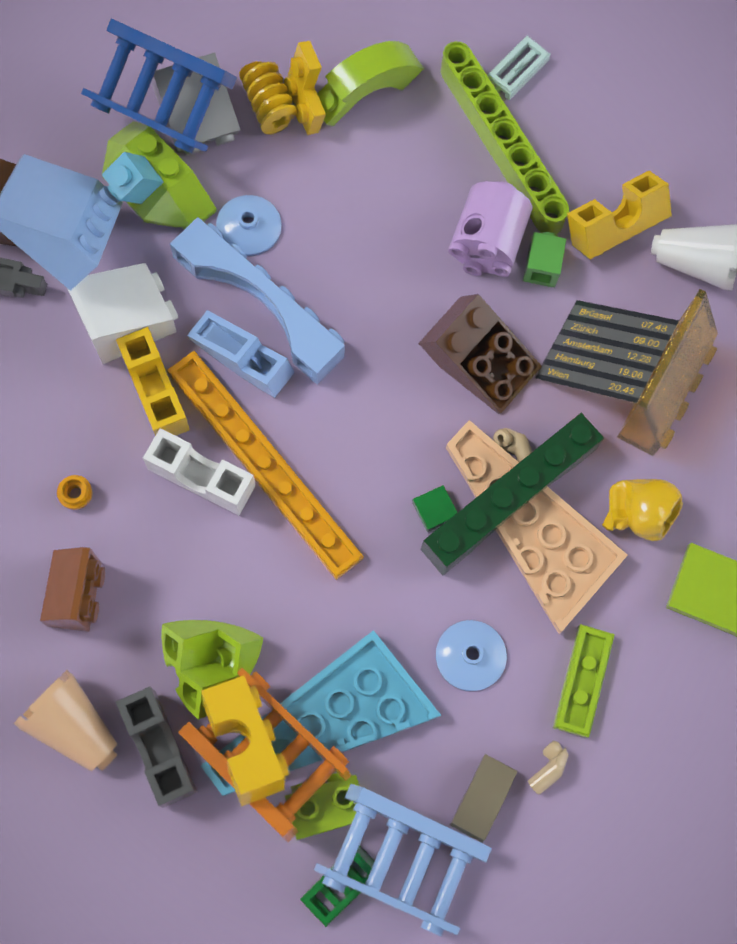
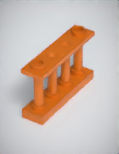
(283, 814)

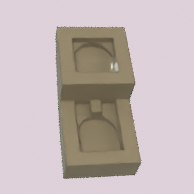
(483, 798)

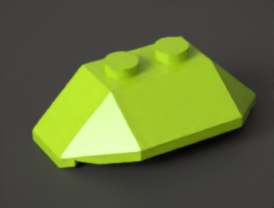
(180, 195)

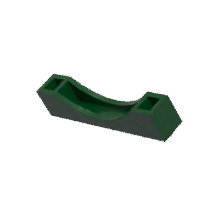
(510, 493)

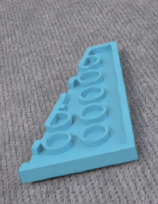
(348, 705)

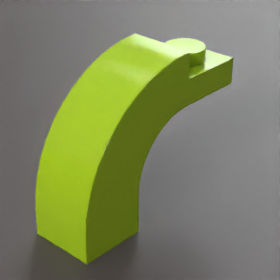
(364, 72)

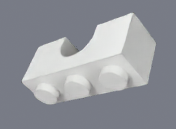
(184, 466)

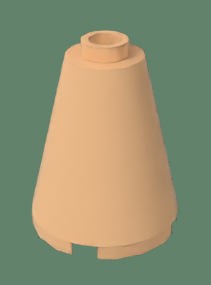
(70, 724)

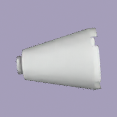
(700, 252)

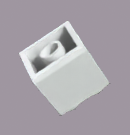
(120, 304)

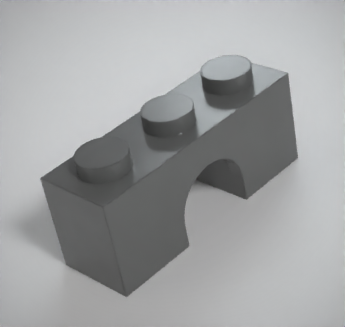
(157, 746)

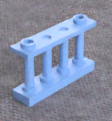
(431, 837)

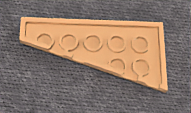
(547, 538)

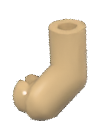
(513, 442)
(553, 770)

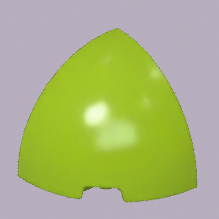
(206, 656)

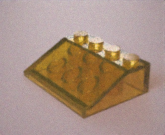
(674, 376)

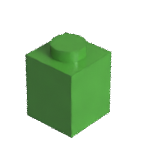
(544, 259)

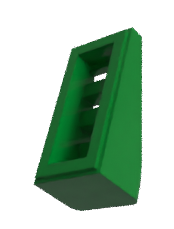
(320, 911)

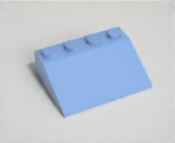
(57, 217)

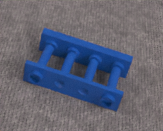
(183, 65)

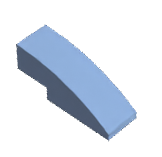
(241, 353)

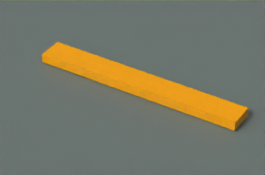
(266, 465)

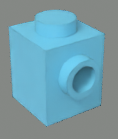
(132, 178)

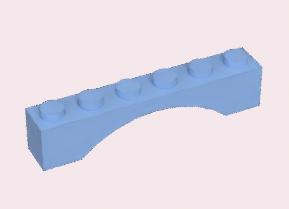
(210, 257)

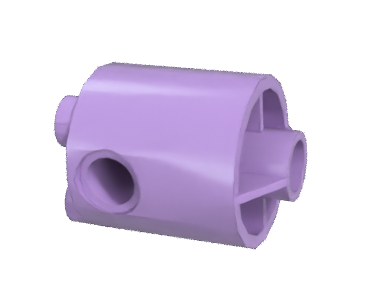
(490, 228)

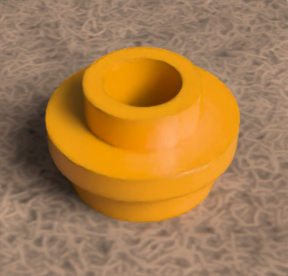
(69, 483)

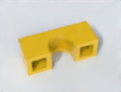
(643, 206)
(152, 382)
(257, 770)

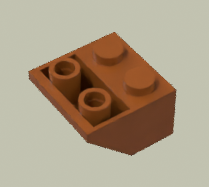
(72, 589)

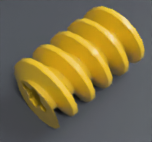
(268, 95)

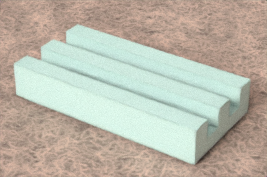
(502, 84)

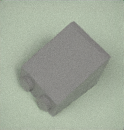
(219, 120)

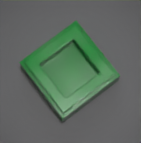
(434, 508)

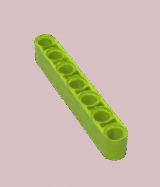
(502, 123)

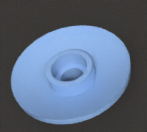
(251, 237)
(468, 673)

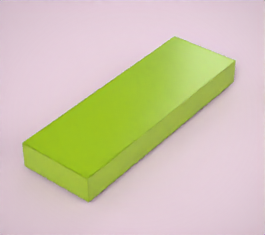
(583, 681)

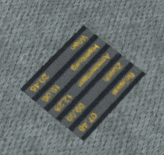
(607, 350)

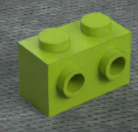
(326, 807)

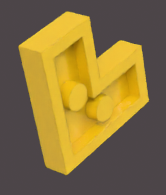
(301, 87)

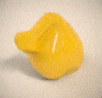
(643, 506)

